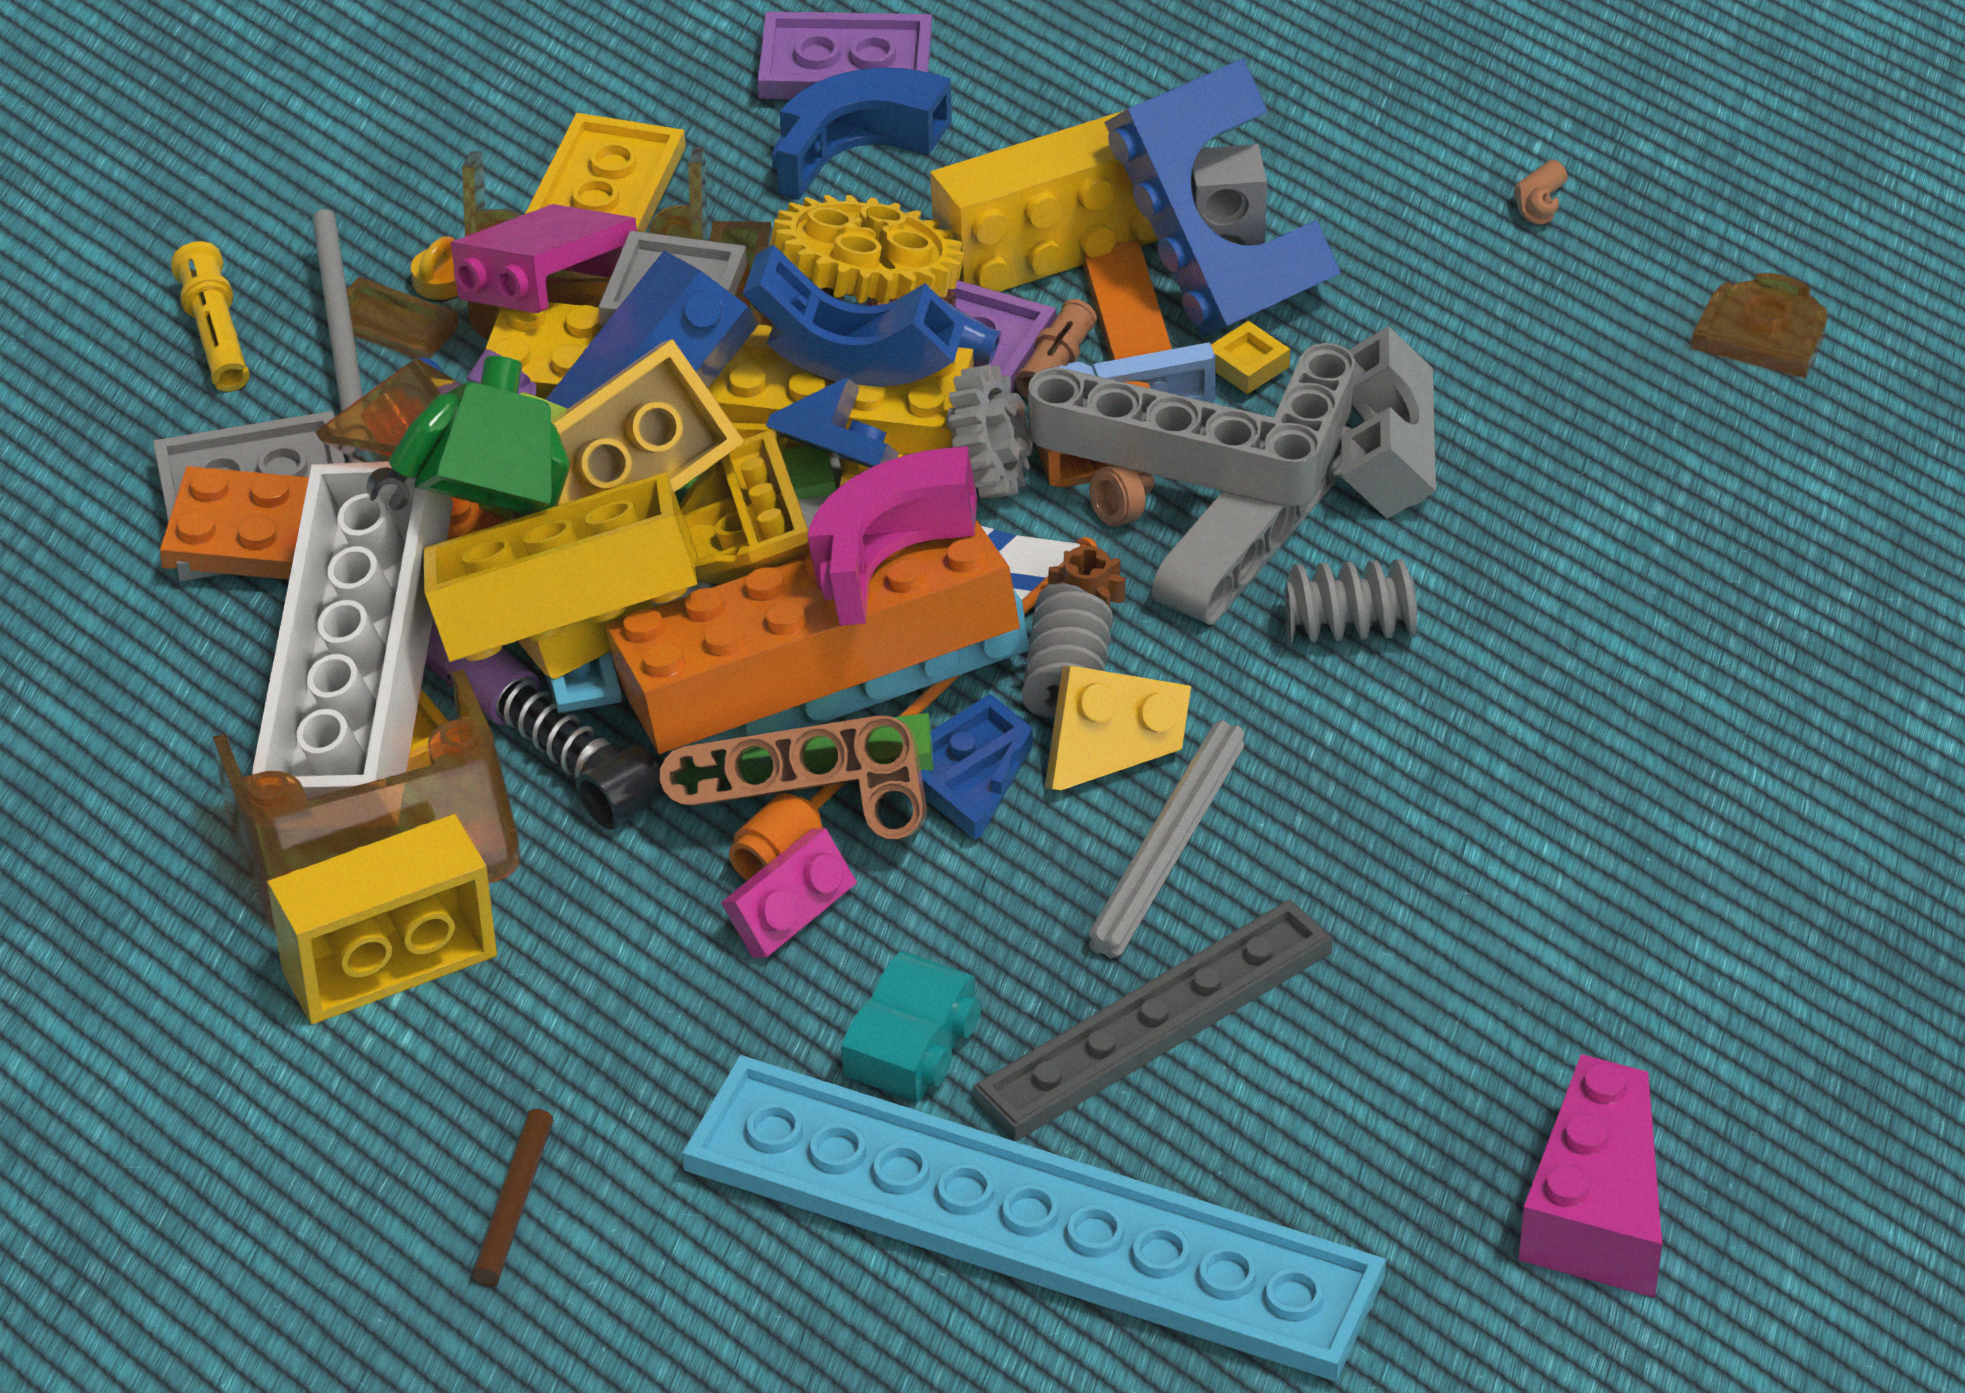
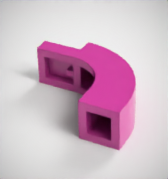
(884, 511)

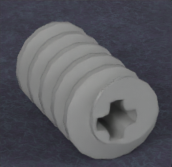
(1350, 599)
(1066, 631)

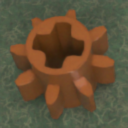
(1091, 571)

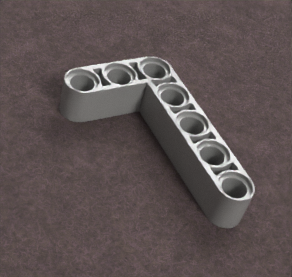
(1200, 440)

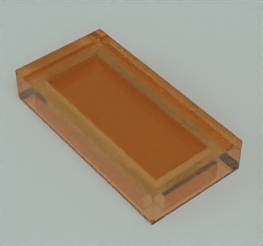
(399, 319)

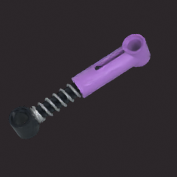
(609, 778)

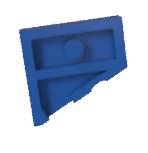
(976, 763)

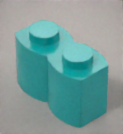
(910, 1026)

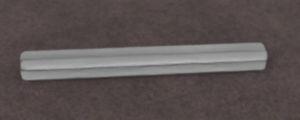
(1166, 840)

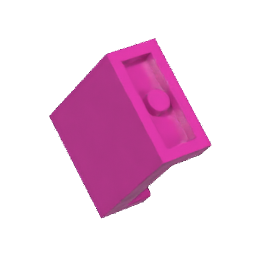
(512, 259)

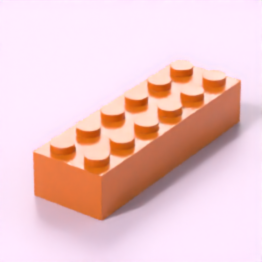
(777, 643)

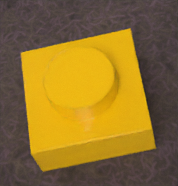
(1249, 357)

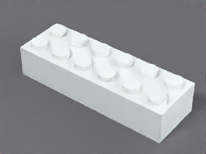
(351, 633)

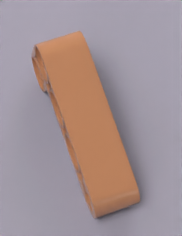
(792, 774)

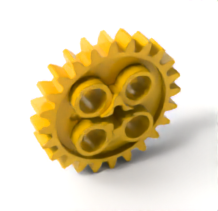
(867, 248)

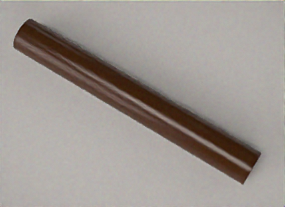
(512, 1197)

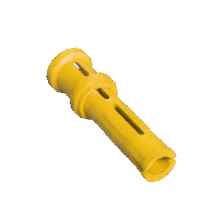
(208, 299)

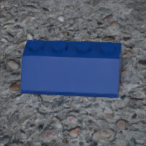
(664, 305)

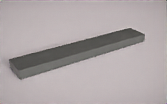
(1151, 1020)

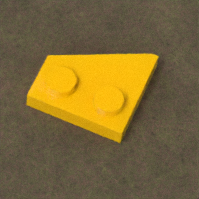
(1112, 724)

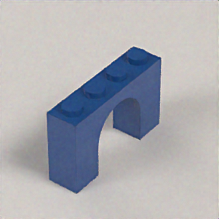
(1158, 150)

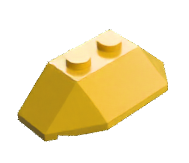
(744, 513)

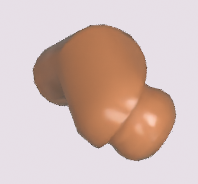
(1534, 192)

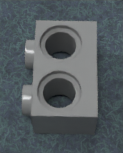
(1231, 192)

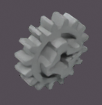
(992, 427)

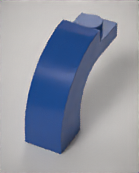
(857, 110)
(846, 340)

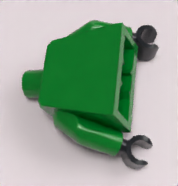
(481, 447)

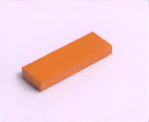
(1126, 302)

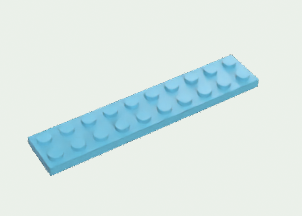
(1037, 1217)

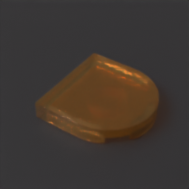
(1764, 324)

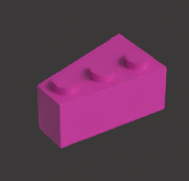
(1597, 1183)

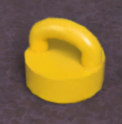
(434, 271)

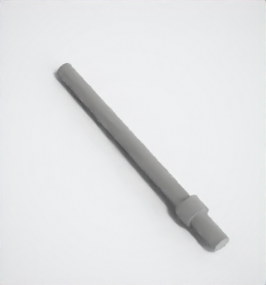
(337, 310)

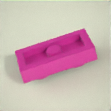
(789, 893)

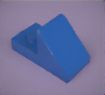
(821, 424)

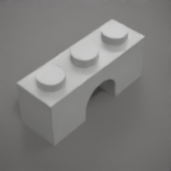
(1394, 450)

